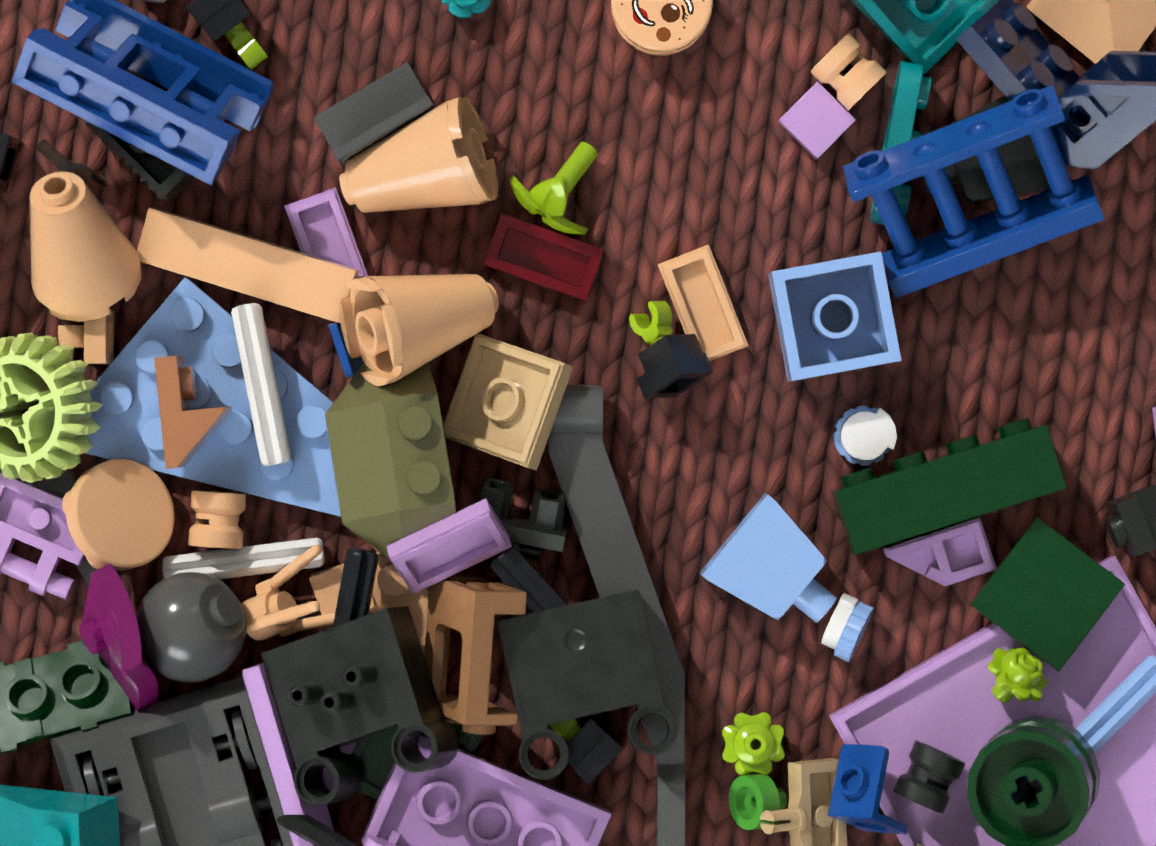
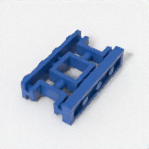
(92, 82)

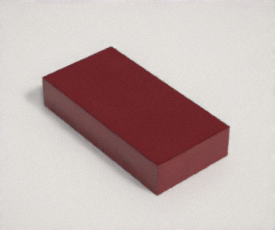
(543, 257)

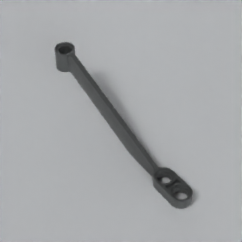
(617, 568)

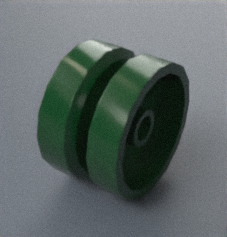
(1038, 750)

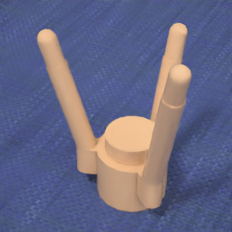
(277, 611)

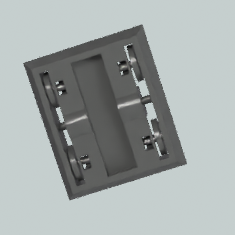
(171, 773)

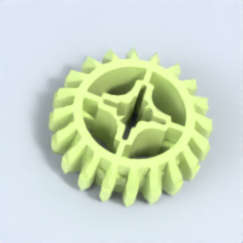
(56, 429)

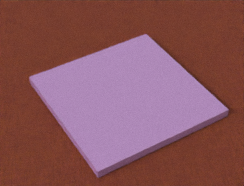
(954, 710)

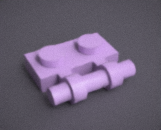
(37, 520)

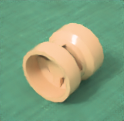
(857, 81)
(217, 519)

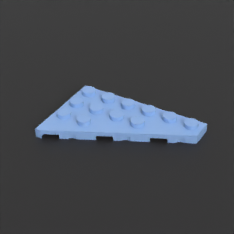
(204, 335)

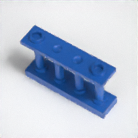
(991, 236)

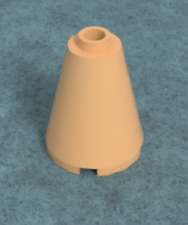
(425, 164)
(78, 251)
(412, 319)

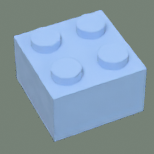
(834, 316)

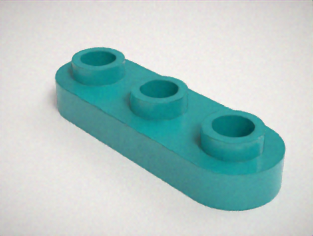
(909, 93)

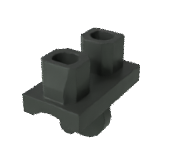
(529, 529)

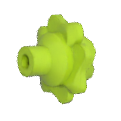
(1017, 675)
(753, 743)

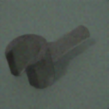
(66, 165)

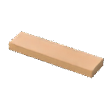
(244, 264)

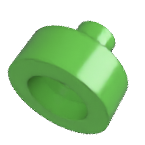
(751, 796)

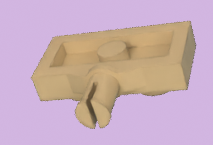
(808, 806)

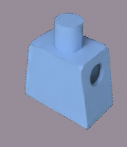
(771, 564)

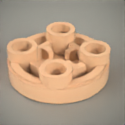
(119, 514)

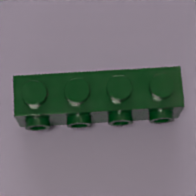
(947, 488)

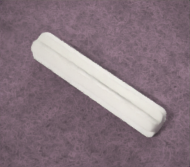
(261, 384)
(244, 561)

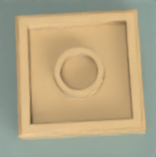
(506, 401)

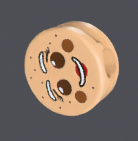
(661, 25)

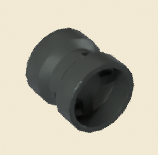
(929, 777)

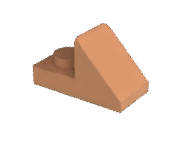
(182, 428)

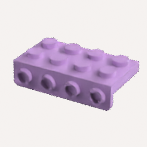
(478, 806)

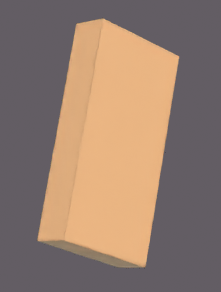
(703, 302)

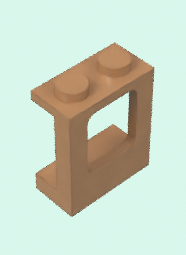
(470, 608)

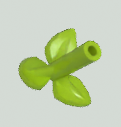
(551, 195)

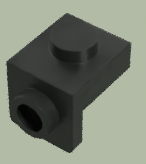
(1133, 521)

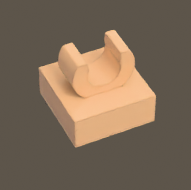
(94, 336)

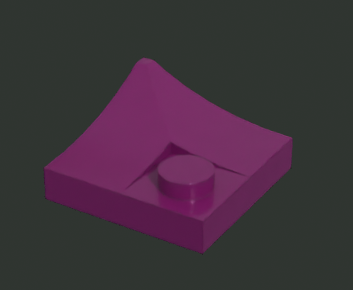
(113, 633)

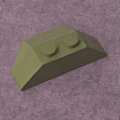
(390, 457)

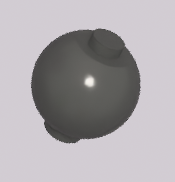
(191, 627)

